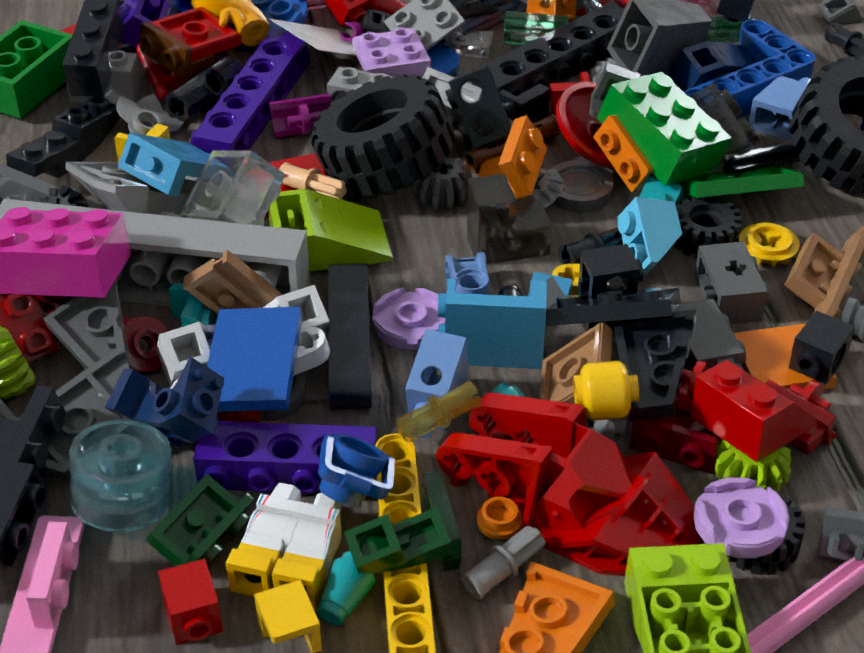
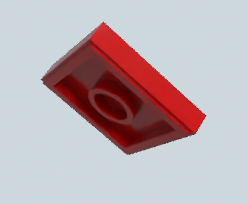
(200, 32)

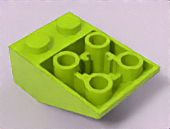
(335, 228)
(684, 600)

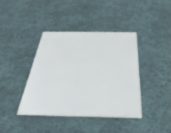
(319, 37)

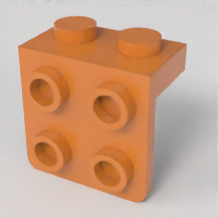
(519, 159)

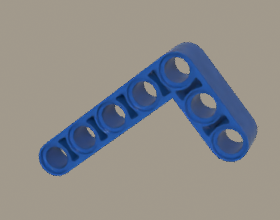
(774, 56)

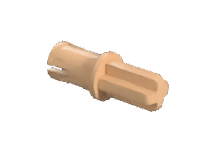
(312, 180)

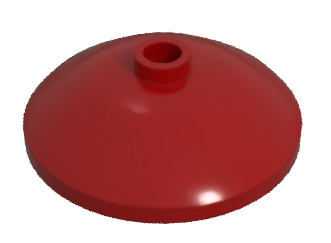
(578, 125)

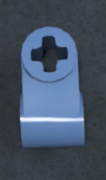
(469, 273)

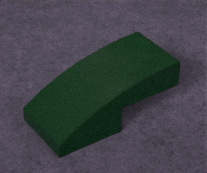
(390, 547)

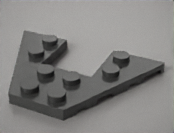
(96, 337)

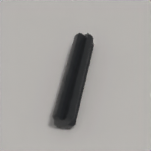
(760, 158)

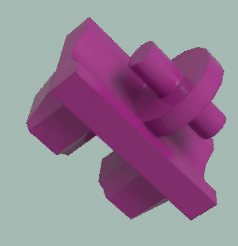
(297, 114)

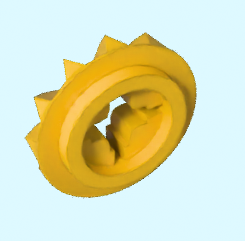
(770, 235)

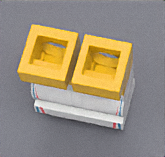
(287, 543)

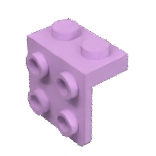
(392, 53)

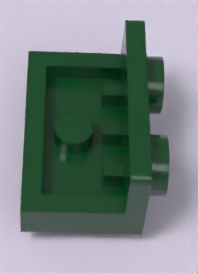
(200, 523)

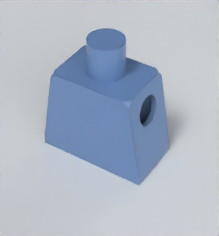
(774, 106)
(435, 353)

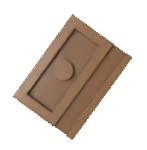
(229, 285)

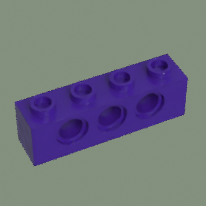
(263, 454)

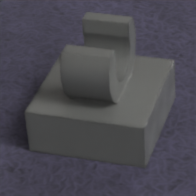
(842, 534)

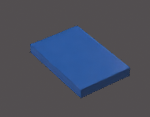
(256, 357)

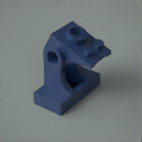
(179, 413)

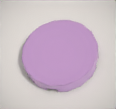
(404, 316)
(741, 517)

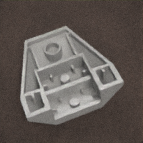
(125, 192)

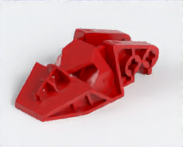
(570, 481)

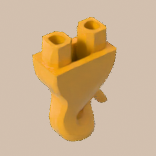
(243, 14)

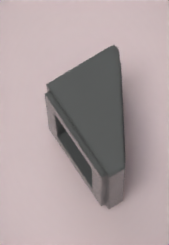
(840, 11)

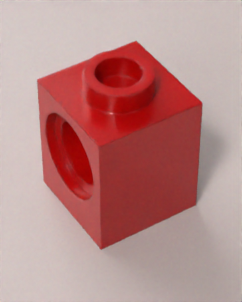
(190, 601)

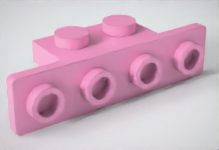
(43, 585)

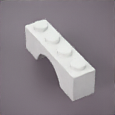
(196, 339)

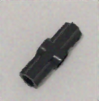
(202, 89)

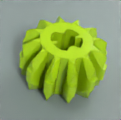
(14, 369)
(770, 471)

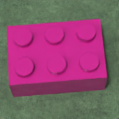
(61, 252)

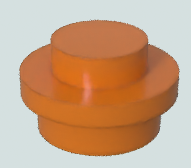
(499, 518)

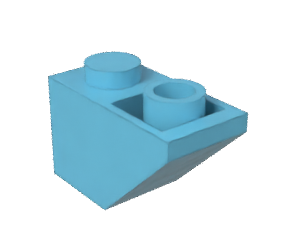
(649, 229)

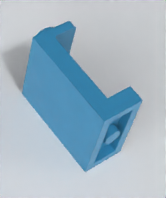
(162, 161)
(497, 327)

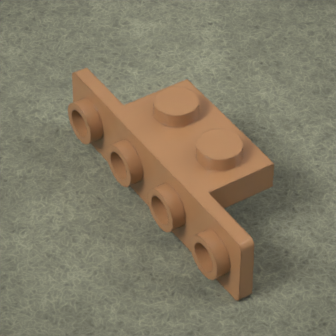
(824, 273)

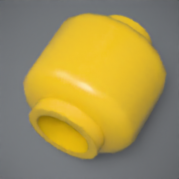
(605, 390)

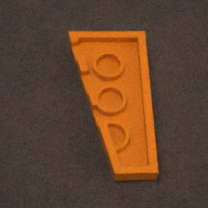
(555, 613)

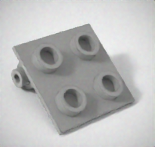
(431, 21)

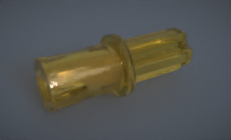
(438, 412)

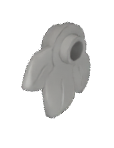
(145, 114)

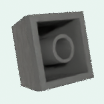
(655, 33)

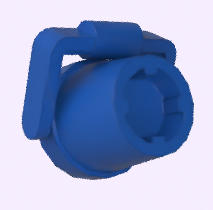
(350, 470)

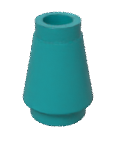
(343, 590)

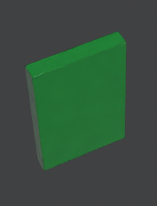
(751, 181)

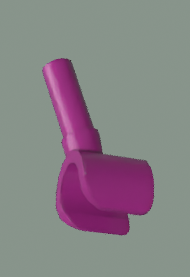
(357, 31)

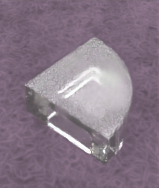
(475, 44)

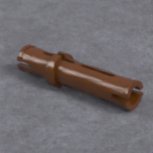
(476, 157)

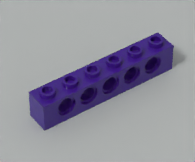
(244, 107)

